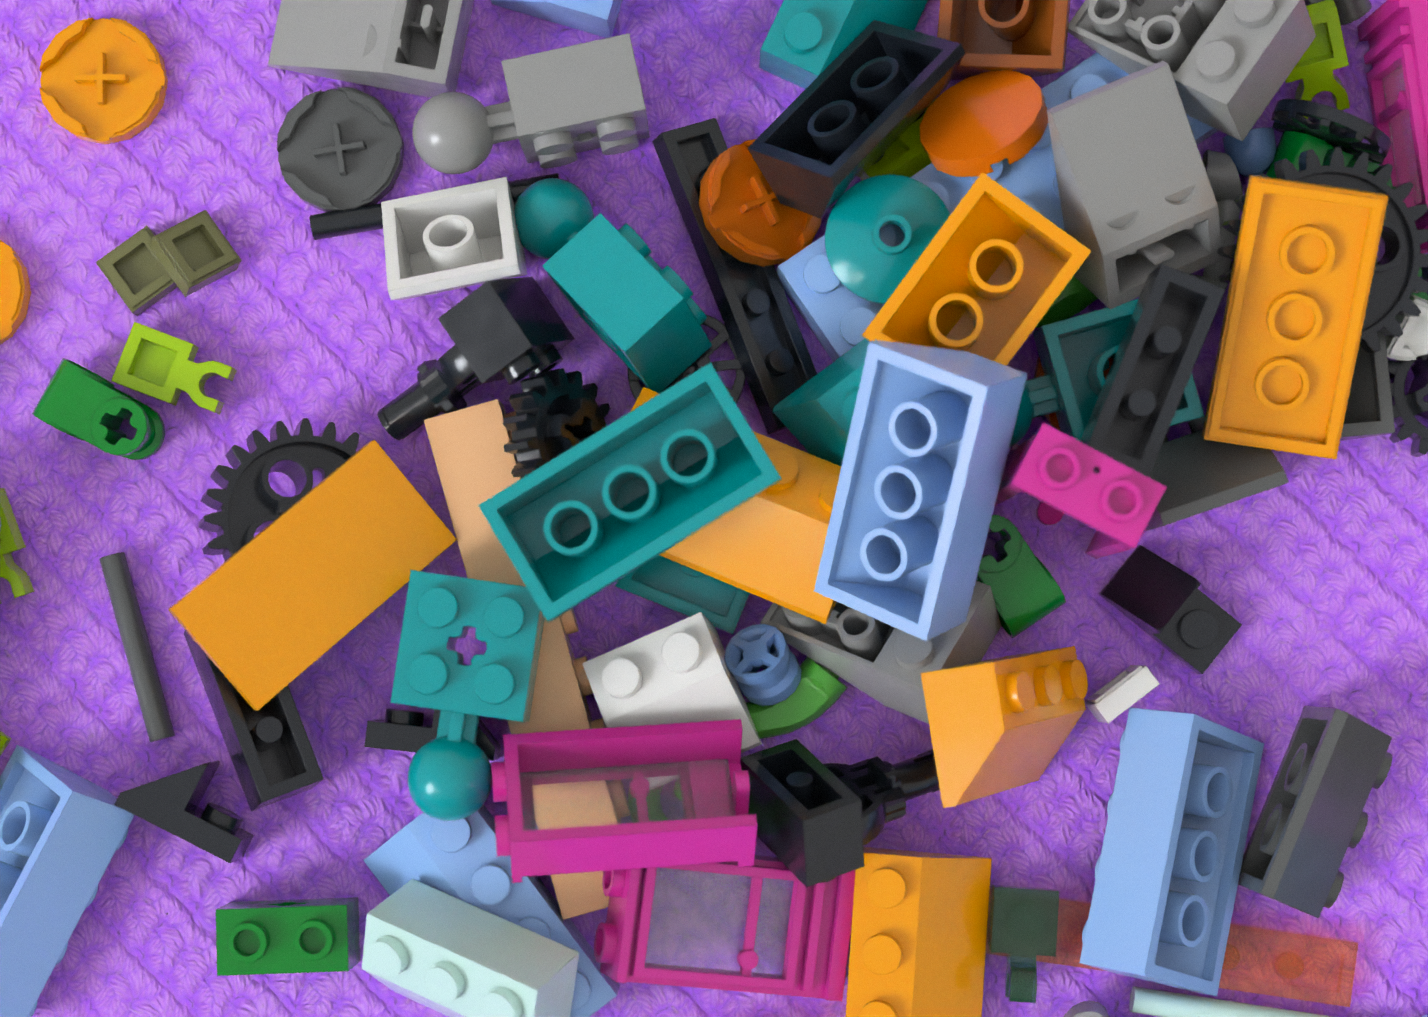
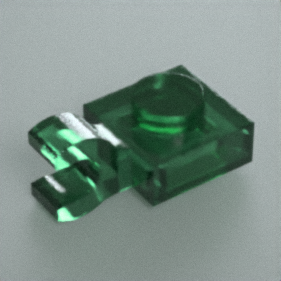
(1023, 926)

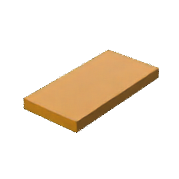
(1294, 316)
(312, 575)

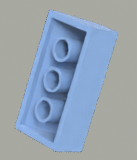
(918, 485)
(1172, 850)
(52, 856)
(464, 863)

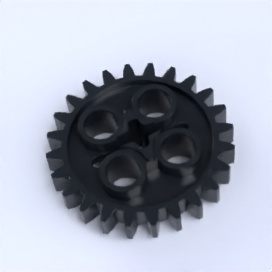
(1398, 269)
(246, 498)

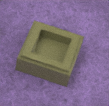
(195, 253)
(137, 272)

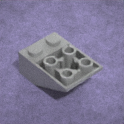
(375, 42)
(1220, 52)
(1133, 184)
(884, 658)

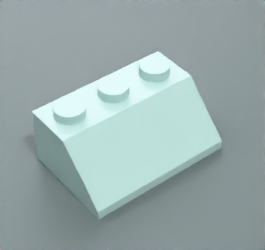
(465, 958)

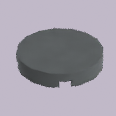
(340, 149)

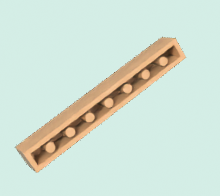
(472, 470)

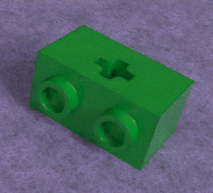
(287, 936)

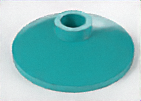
(853, 228)

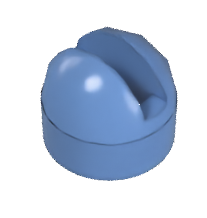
(1253, 153)

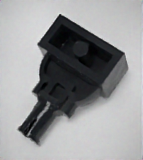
(498, 334)
(826, 812)

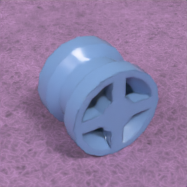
(767, 649)

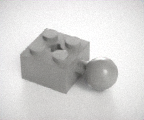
(556, 108)

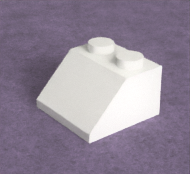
(451, 239)
(670, 680)

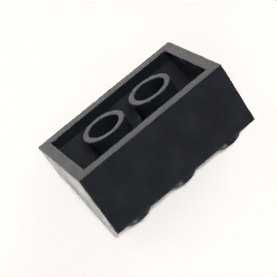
(853, 114)

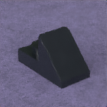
(1170, 608)
(406, 732)
(174, 807)

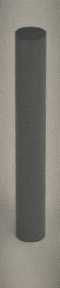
(137, 647)

